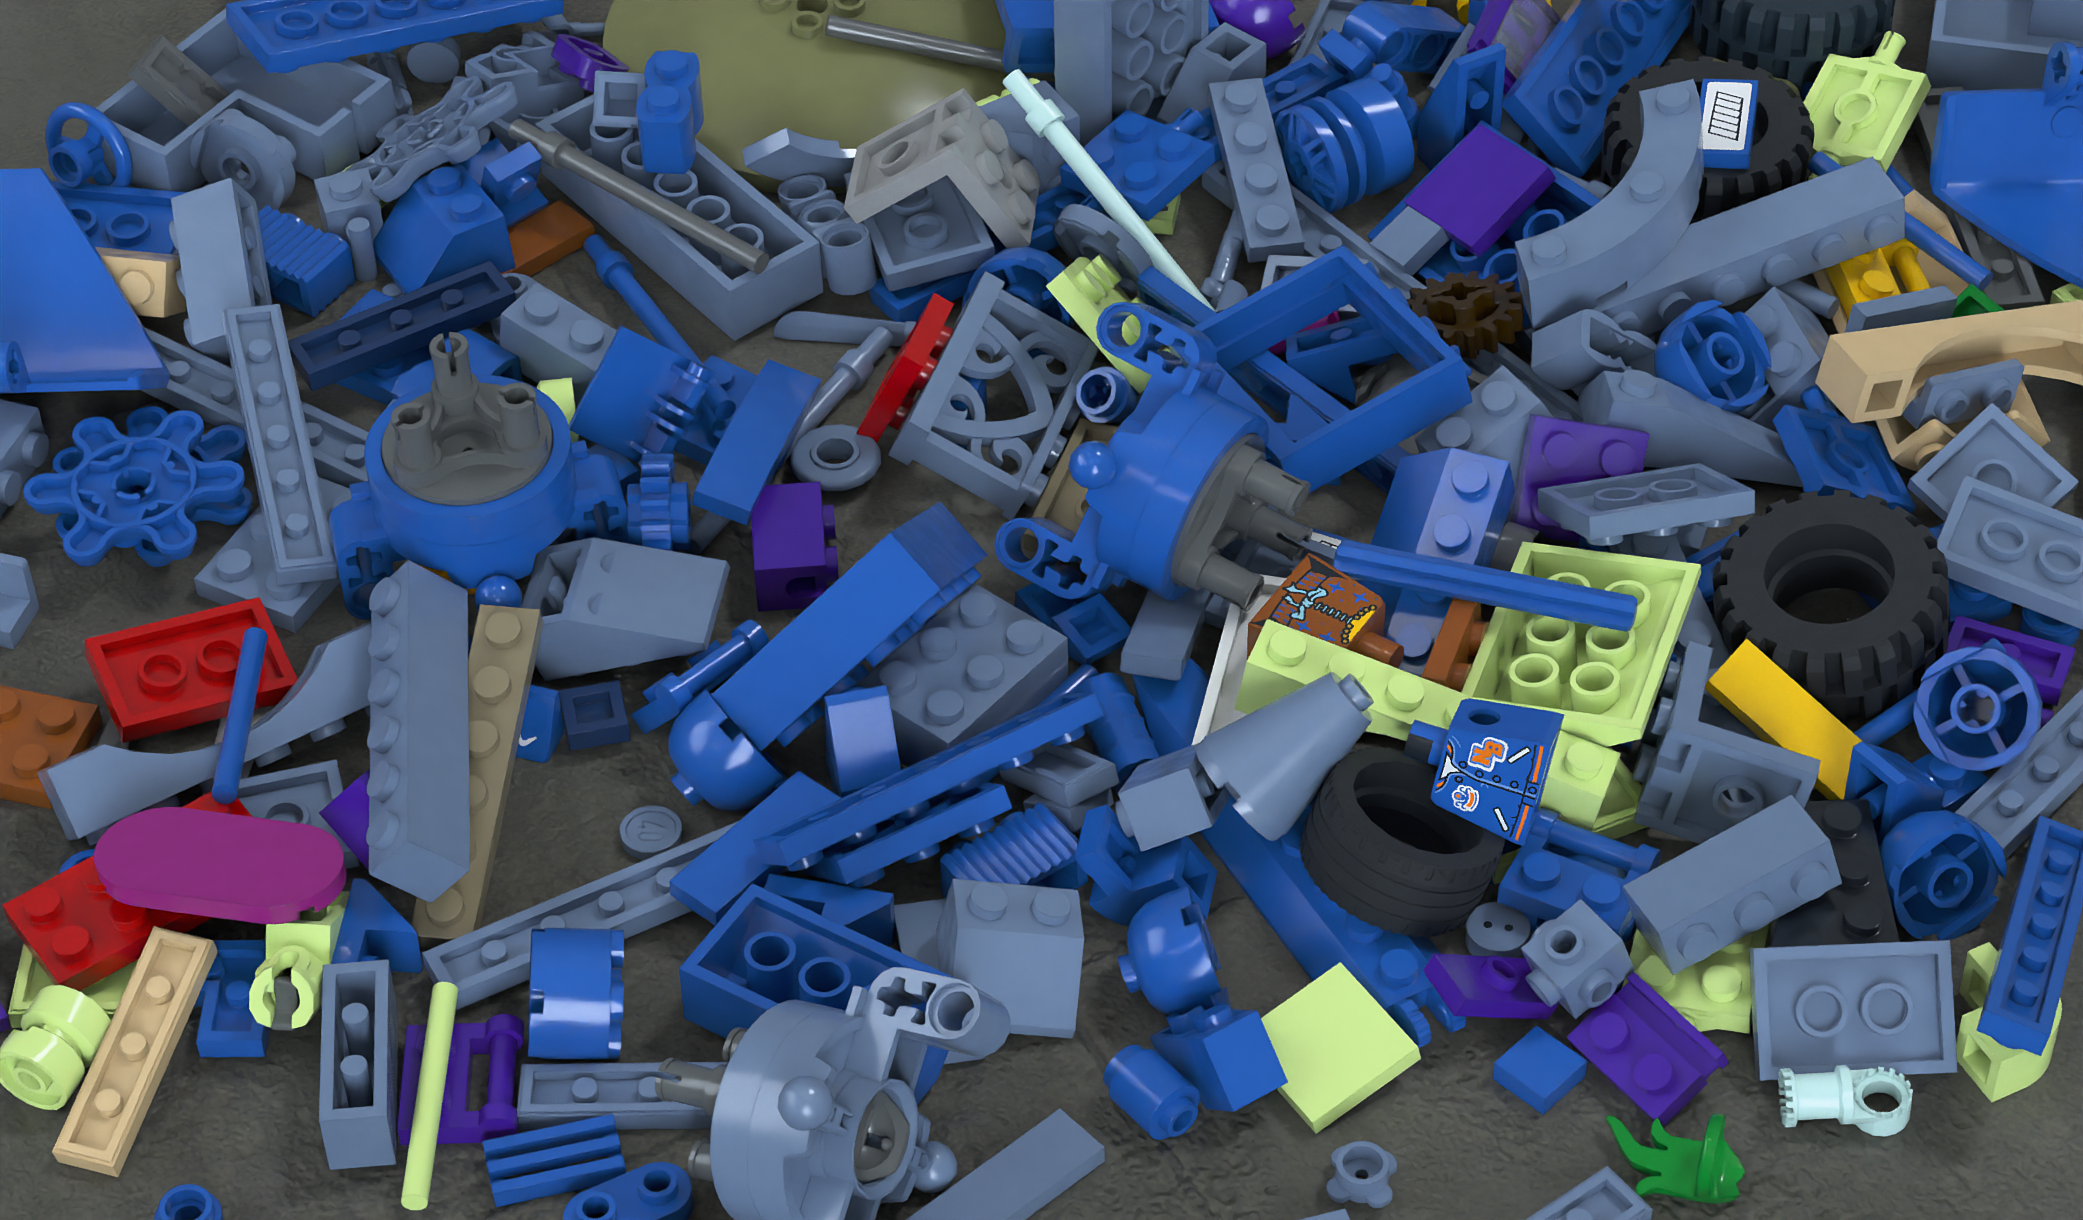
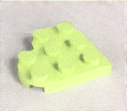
(1085, 292)

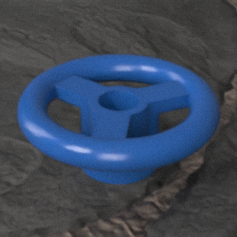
(78, 160)

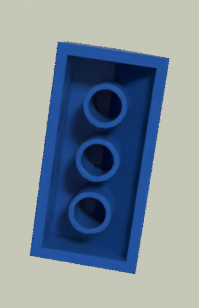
(1443, 508)
(783, 952)

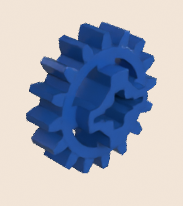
(659, 506)

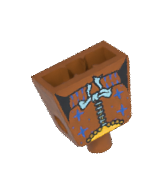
(1331, 608)

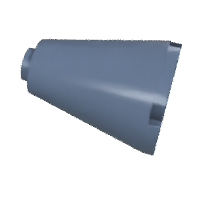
(1286, 750)

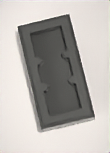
(176, 81)

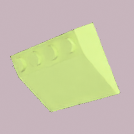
(1585, 671)

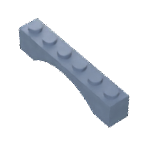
(111, 782)

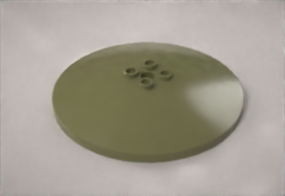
(777, 70)

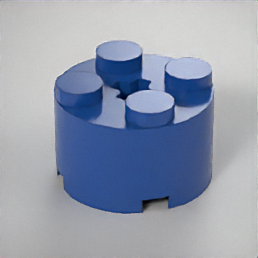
(575, 993)

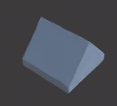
(617, 98)

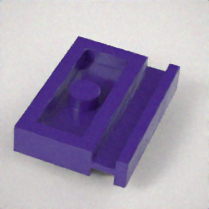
(1647, 1050)

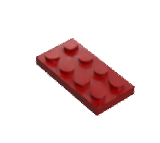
(82, 930)

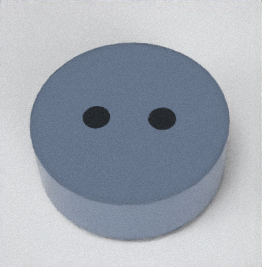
(1497, 931)

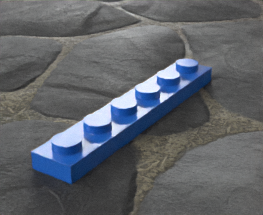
(908, 791)
(2036, 940)

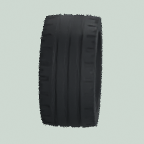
(1380, 878)

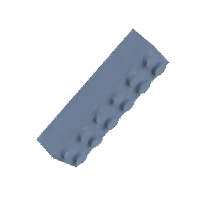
(712, 283)

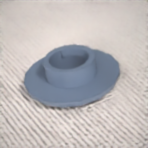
(835, 442)

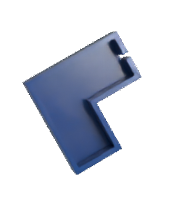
(855, 620)

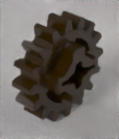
(1471, 311)

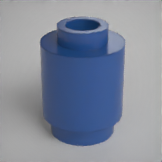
(1152, 1092)

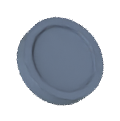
(650, 831)

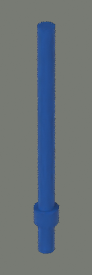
(619, 275)

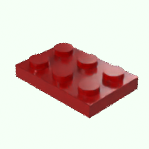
(183, 668)

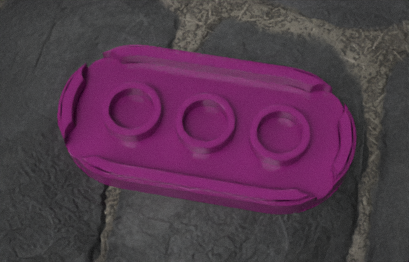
(220, 865)

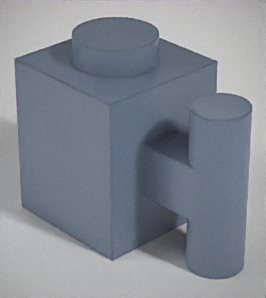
(353, 214)

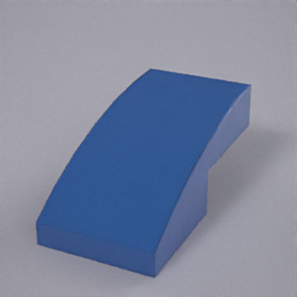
(1088, 622)

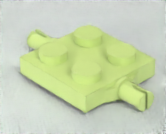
(1865, 105)
(1711, 991)

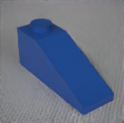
(1464, 97)

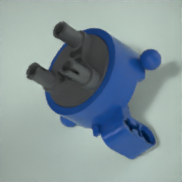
(1169, 484)
(471, 485)

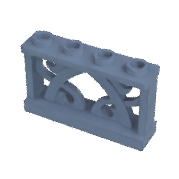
(933, 425)

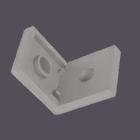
(955, 142)

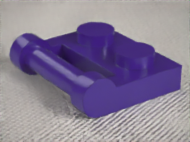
(498, 1118)

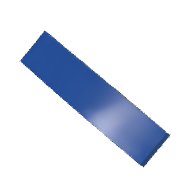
(756, 442)

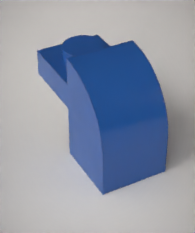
(509, 179)
(1131, 878)

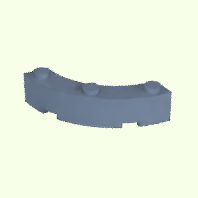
(1629, 227)

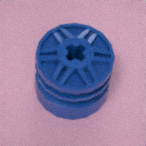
(1346, 144)

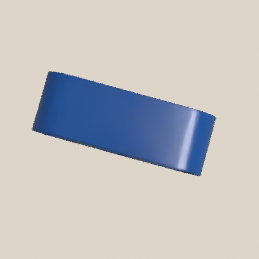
(1404, 35)

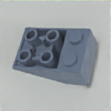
(621, 605)

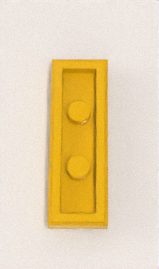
(1784, 715)

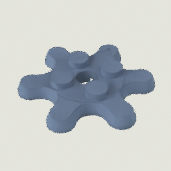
(435, 136)

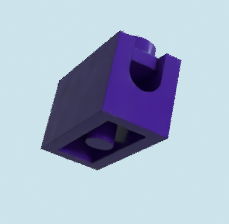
(790, 546)

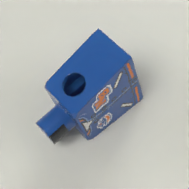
(1490, 763)

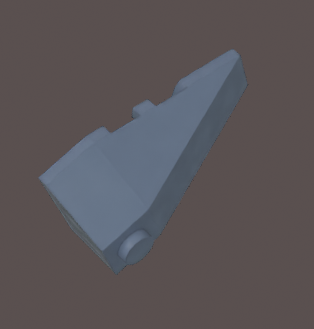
(1686, 428)

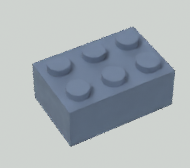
(968, 673)

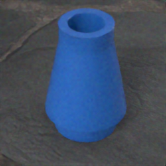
(1106, 396)

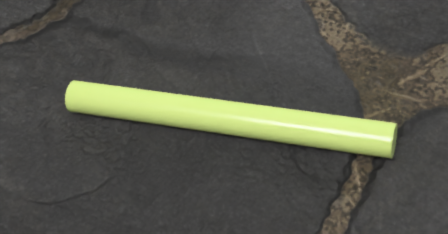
(429, 1096)

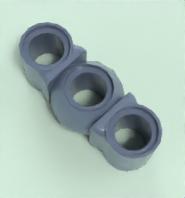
(844, 245)

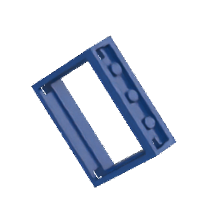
(1379, 423)

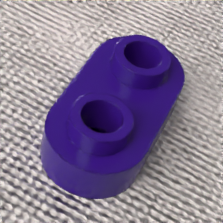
(583, 58)

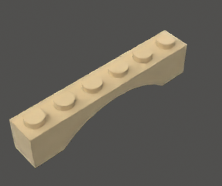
(1885, 368)

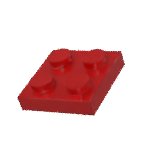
(909, 370)

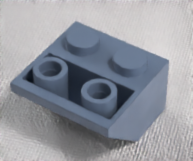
(1796, 353)

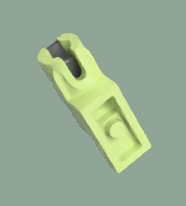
(291, 977)

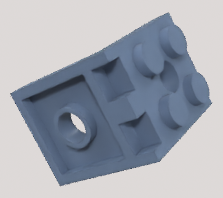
(1692, 762)

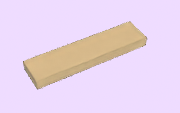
(135, 1052)

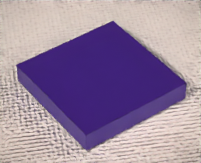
(1481, 189)

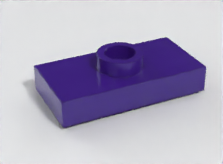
(1486, 986)

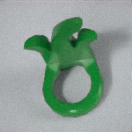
(1682, 1166)

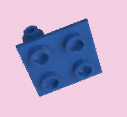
(640, 397)

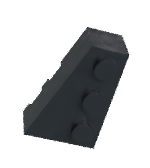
(1860, 906)

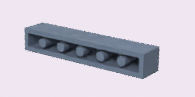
(1765, 245)
(419, 733)

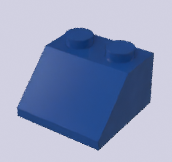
(442, 230)

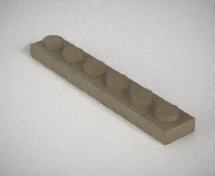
(498, 691)

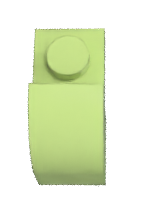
(1989, 1064)

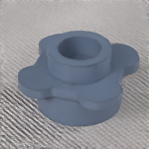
(1366, 1160)

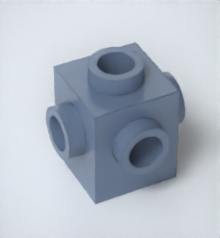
(1576, 960)

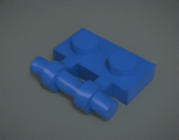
(1356, 61)

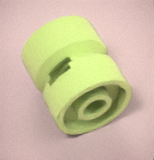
(54, 1048)

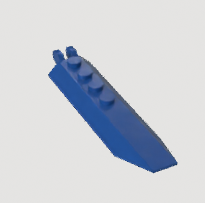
(1285, 895)

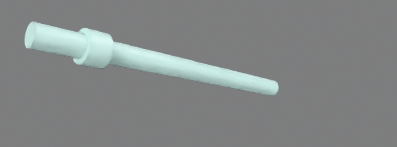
(1047, 121)

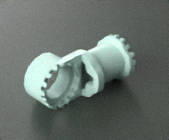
(1841, 1097)

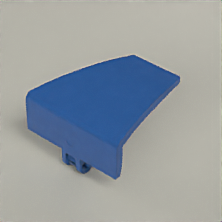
(2018, 163)
(60, 304)

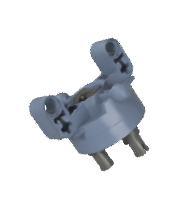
(822, 1100)

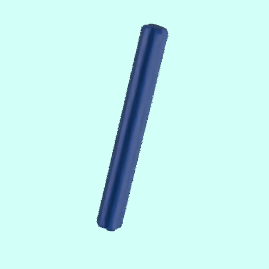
(1486, 585)

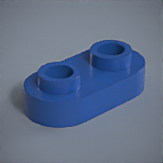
(633, 1197)

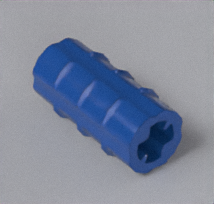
(1121, 731)

